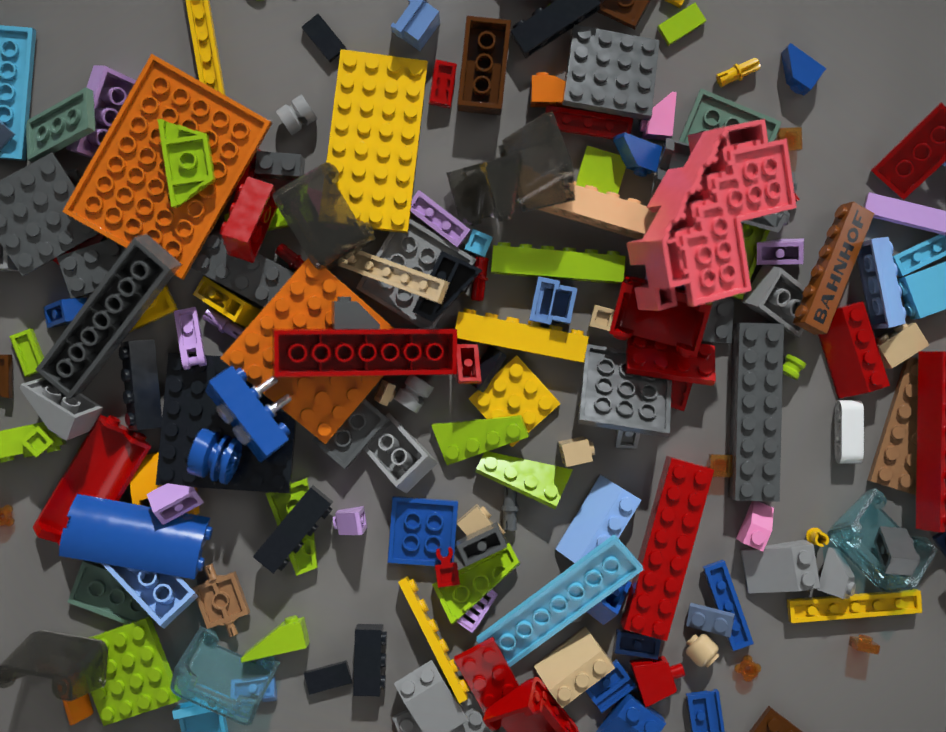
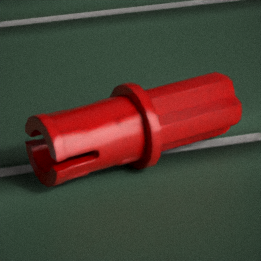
(289, 256)
(479, 283)

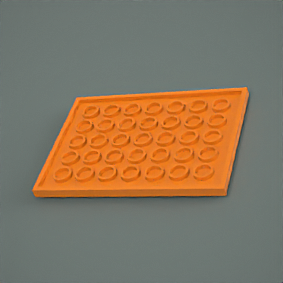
(126, 180)

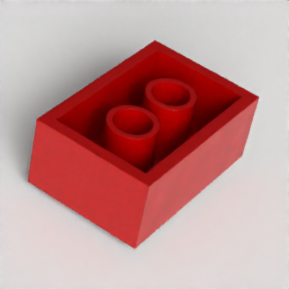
(249, 219)

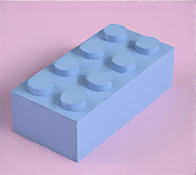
(157, 593)

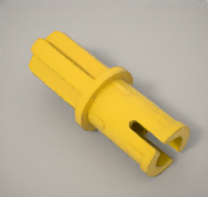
(737, 72)

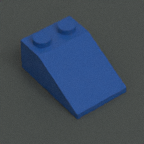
(632, 716)

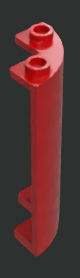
(98, 470)

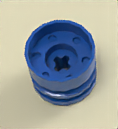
(211, 455)

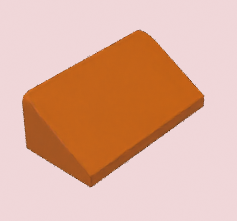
(78, 709)

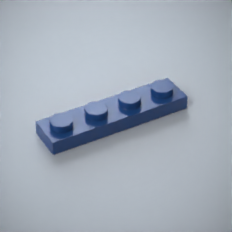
(727, 600)

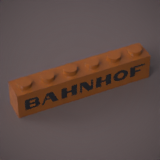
(833, 268)

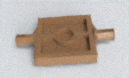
(221, 600)

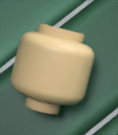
(702, 650)

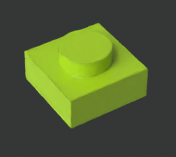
(37, 441)

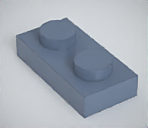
(710, 619)

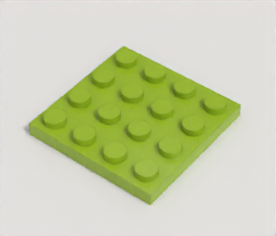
(136, 673)

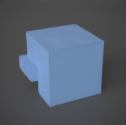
(417, 23)
(552, 302)

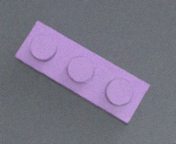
(439, 219)

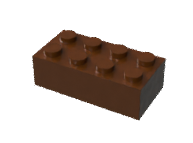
(484, 65)

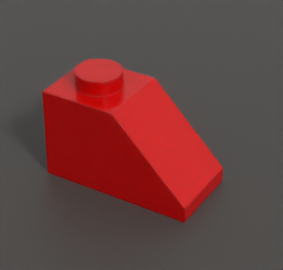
(468, 364)

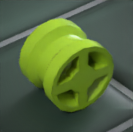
(793, 366)

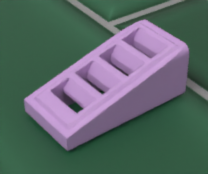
(482, 611)

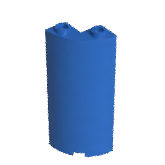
(134, 537)

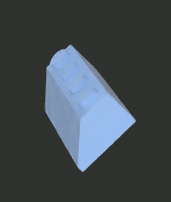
(880, 284)
(599, 517)

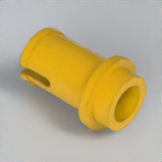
(817, 537)

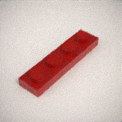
(590, 123)

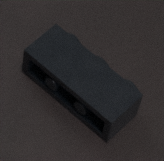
(369, 660)

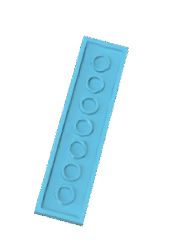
(563, 599)

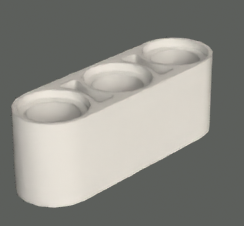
(849, 432)

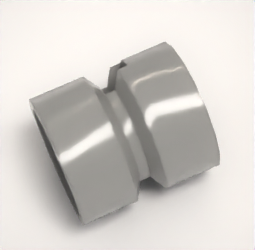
(296, 114)
(413, 393)

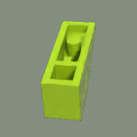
(285, 638)

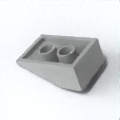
(776, 297)
(59, 413)
(399, 455)
(781, 568)
(431, 699)

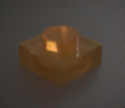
(793, 137)
(721, 464)
(864, 643)

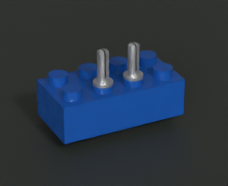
(250, 420)

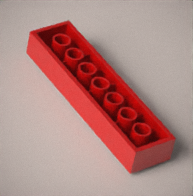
(364, 352)
(931, 442)
(667, 548)

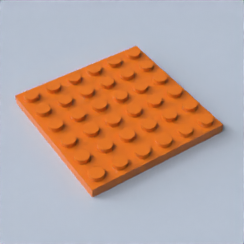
(303, 303)

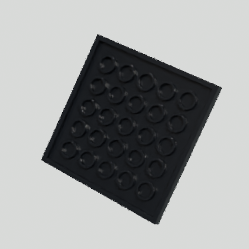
(190, 409)

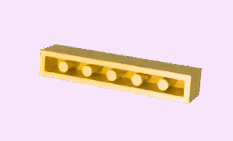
(520, 336)

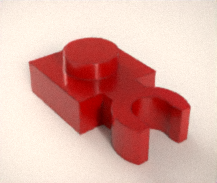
(447, 571)

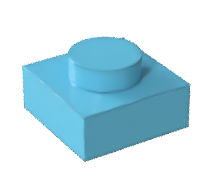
(478, 243)

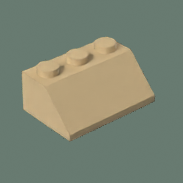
(574, 667)

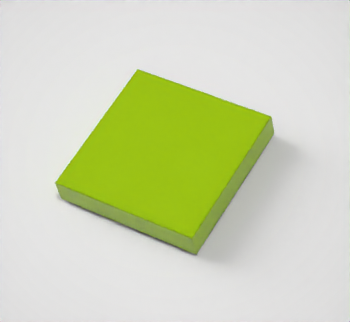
(601, 170)

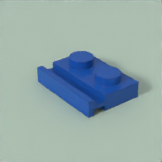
(611, 687)
(705, 711)

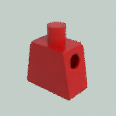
(655, 678)

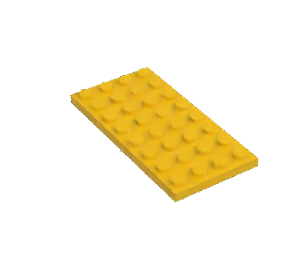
(377, 135)

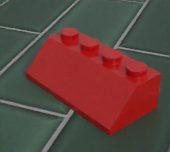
(853, 352)

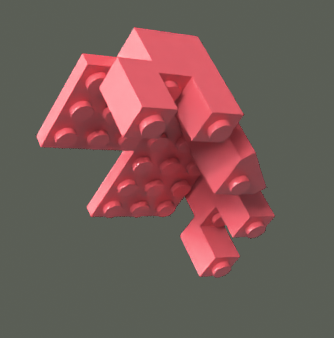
(700, 214)

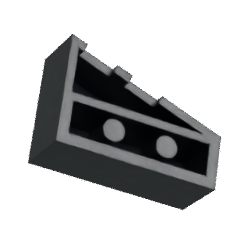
(458, 274)

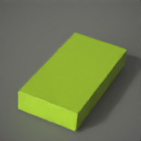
(681, 24)
(27, 351)

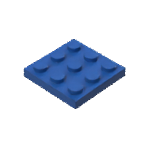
(420, 529)

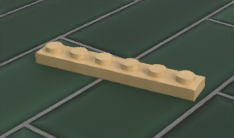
(397, 276)

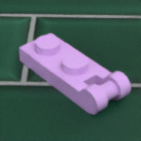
(189, 337)

